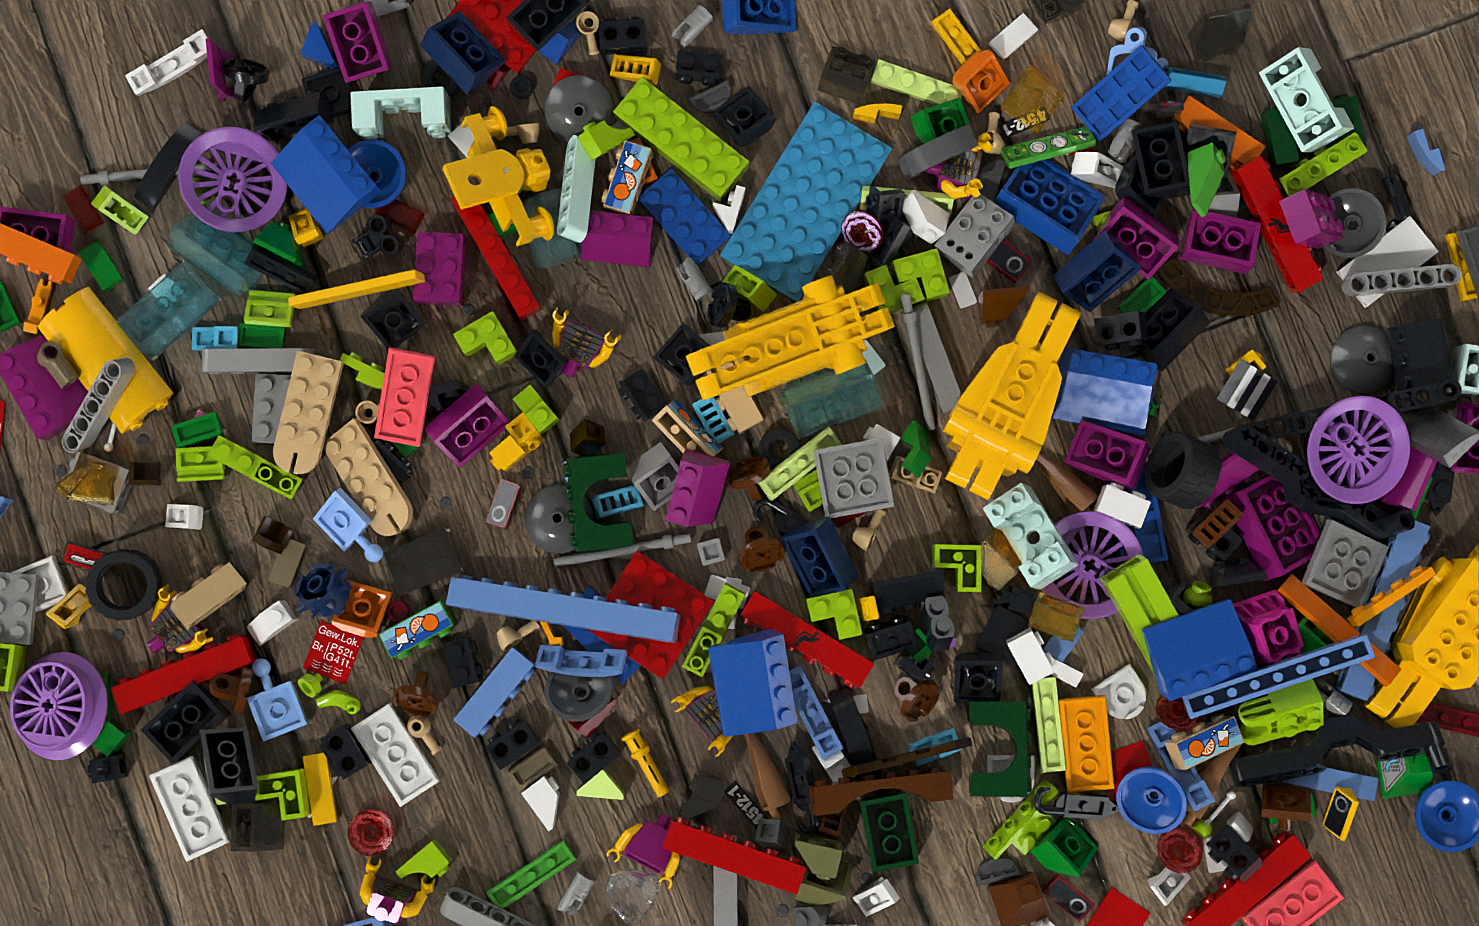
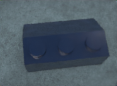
(462, 52)
(1096, 271)
(820, 557)

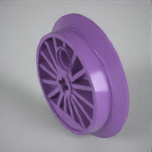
(242, 145)
(1384, 470)
(1068, 528)
(54, 703)

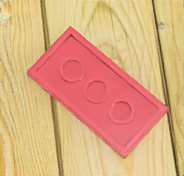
(404, 396)
(1296, 900)

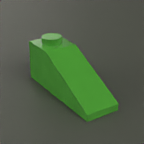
(1205, 175)

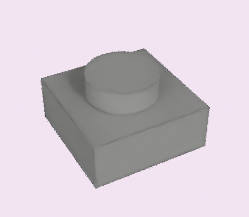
(710, 551)

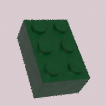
(888, 831)

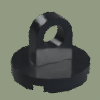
(245, 73)
(726, 305)

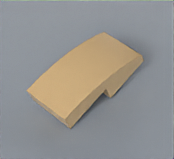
(927, 481)

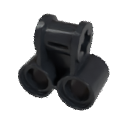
(376, 240)

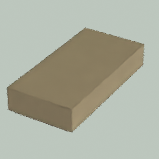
(287, 564)
(532, 768)

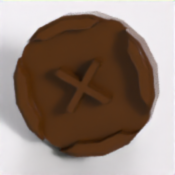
(748, 475)
(762, 552)
(236, 688)
(416, 698)
(920, 698)

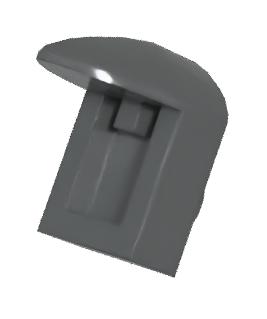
(1178, 604)
(810, 915)

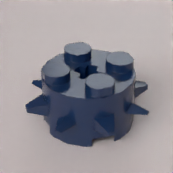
(323, 590)

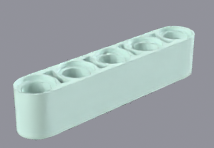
(575, 192)

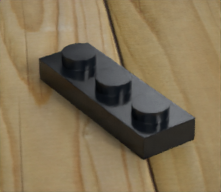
(280, 269)

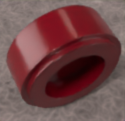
(398, 611)

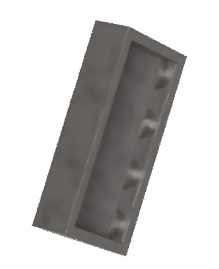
(1438, 433)

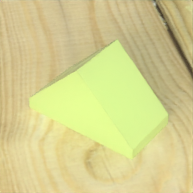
(602, 786)

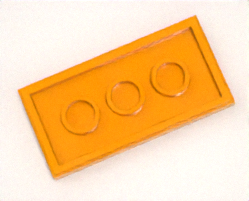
(1086, 743)

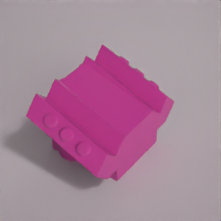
(1269, 628)

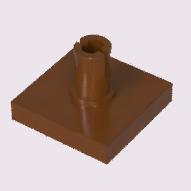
(1286, 804)

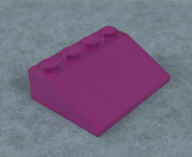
(36, 391)
(1272, 528)

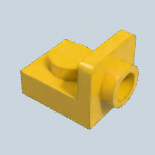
(1250, 357)
(524, 433)

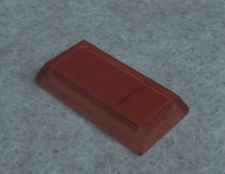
(82, 209)
(402, 215)

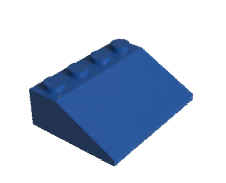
(758, 16)
(324, 175)
(1050, 203)
(1105, 391)
(1198, 650)
(753, 683)

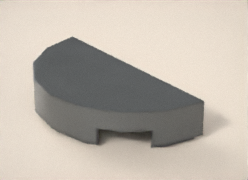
(711, 98)
(990, 178)
(995, 870)

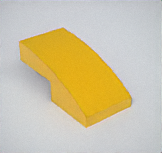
(869, 112)

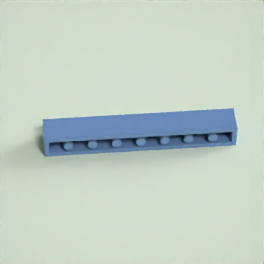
(1399, 561)
(1280, 675)

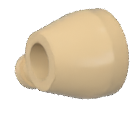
(1119, 27)
(589, 31)
(527, 132)
(997, 142)
(361, 412)
(865, 535)
(509, 637)
(423, 732)

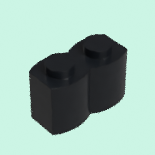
(937, 623)

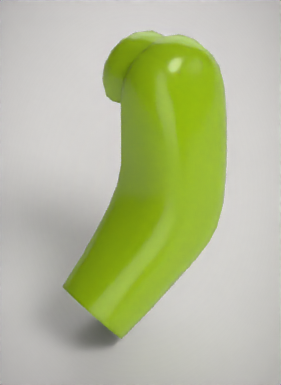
(340, 699)

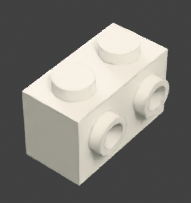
(1122, 505)
(1030, 655)

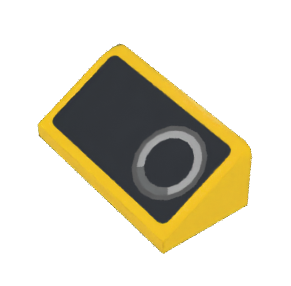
(1340, 812)

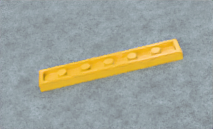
(356, 289)

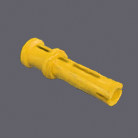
(659, 786)

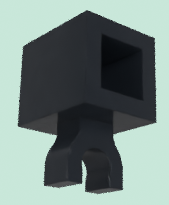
(1017, 599)
(107, 768)

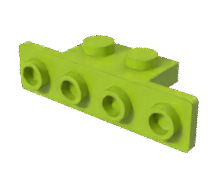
(1322, 165)
(1023, 826)

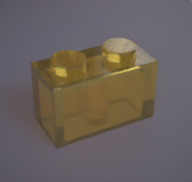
(1056, 617)

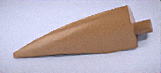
(1070, 489)
(1212, 776)
(767, 780)

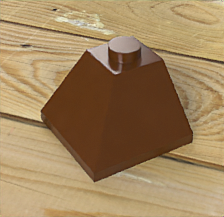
(997, 304)
(1018, 900)

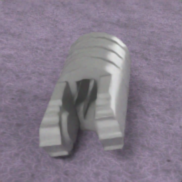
(384, 7)
(692, 25)
(1123, 140)
(694, 279)
(1332, 699)
(576, 893)

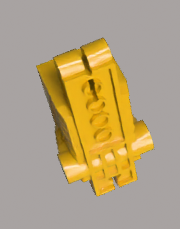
(794, 340)

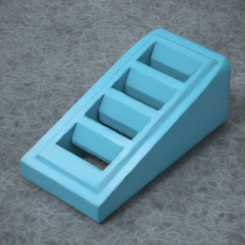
(699, 404)
(615, 494)

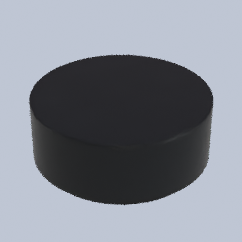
(521, 87)

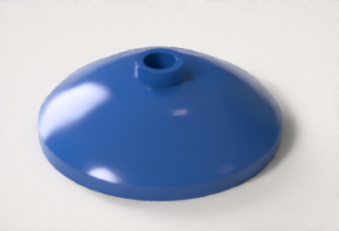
(384, 160)
(1151, 812)
(1460, 826)

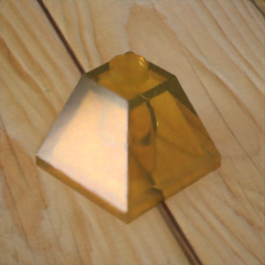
(1032, 99)
(88, 484)
(998, 559)

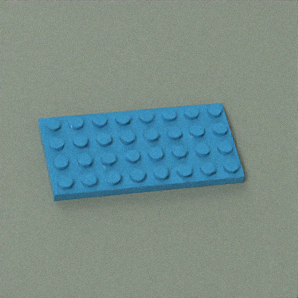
(805, 202)

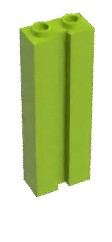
(1138, 598)

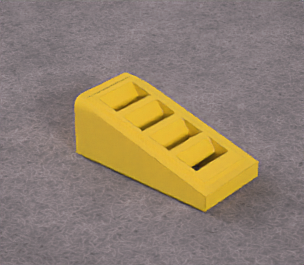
(649, 64)
(867, 608)

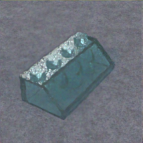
(215, 253)
(168, 310)
(830, 400)

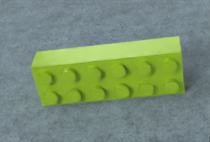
(681, 139)

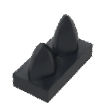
(895, 234)

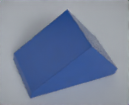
(561, 43)
(317, 49)

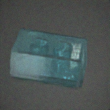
(558, 249)

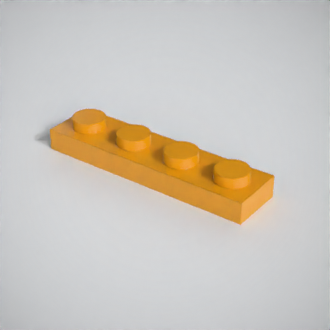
(1383, 600)

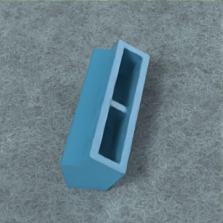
(1196, 82)

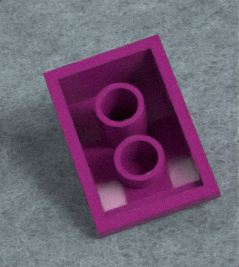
(1108, 454)

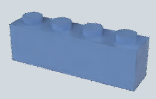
(494, 692)

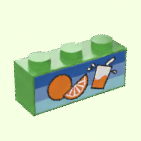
(417, 630)

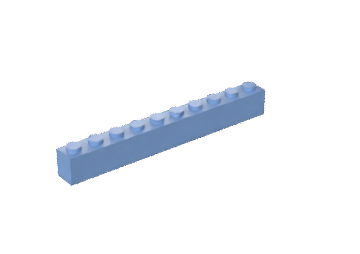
(564, 609)

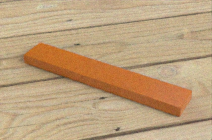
(1335, 626)

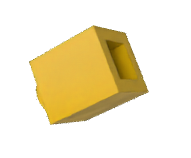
(507, 454)

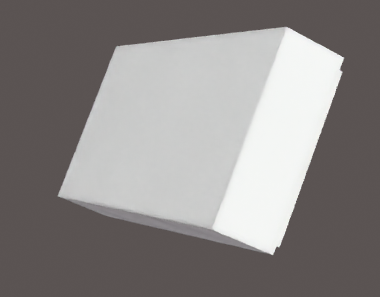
(1013, 36)

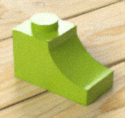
(602, 138)
(119, 210)
(750, 288)
(536, 409)
(429, 860)

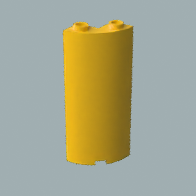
(92, 338)

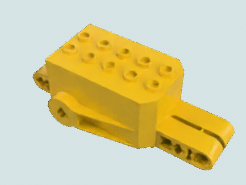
(1010, 401)
(1434, 642)

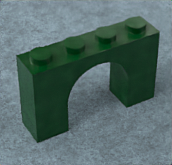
(1280, 142)
(582, 473)
(1012, 719)

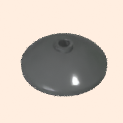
(573, 93)
(1371, 217)
(1351, 364)
(540, 523)
(564, 693)

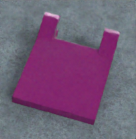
(215, 64)

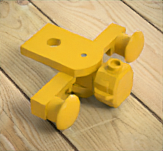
(501, 178)

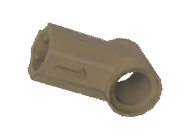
(58, 366)

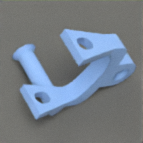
(1131, 45)

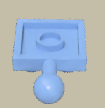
(345, 524)
(276, 708)

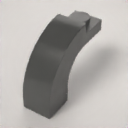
(937, 151)

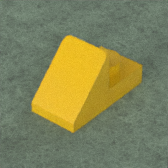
(305, 228)
(70, 607)

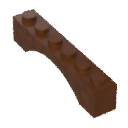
(834, 797)

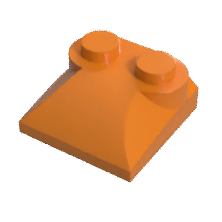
(980, 79)
(363, 611)

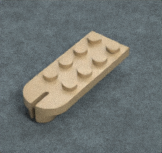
(306, 412)
(369, 479)

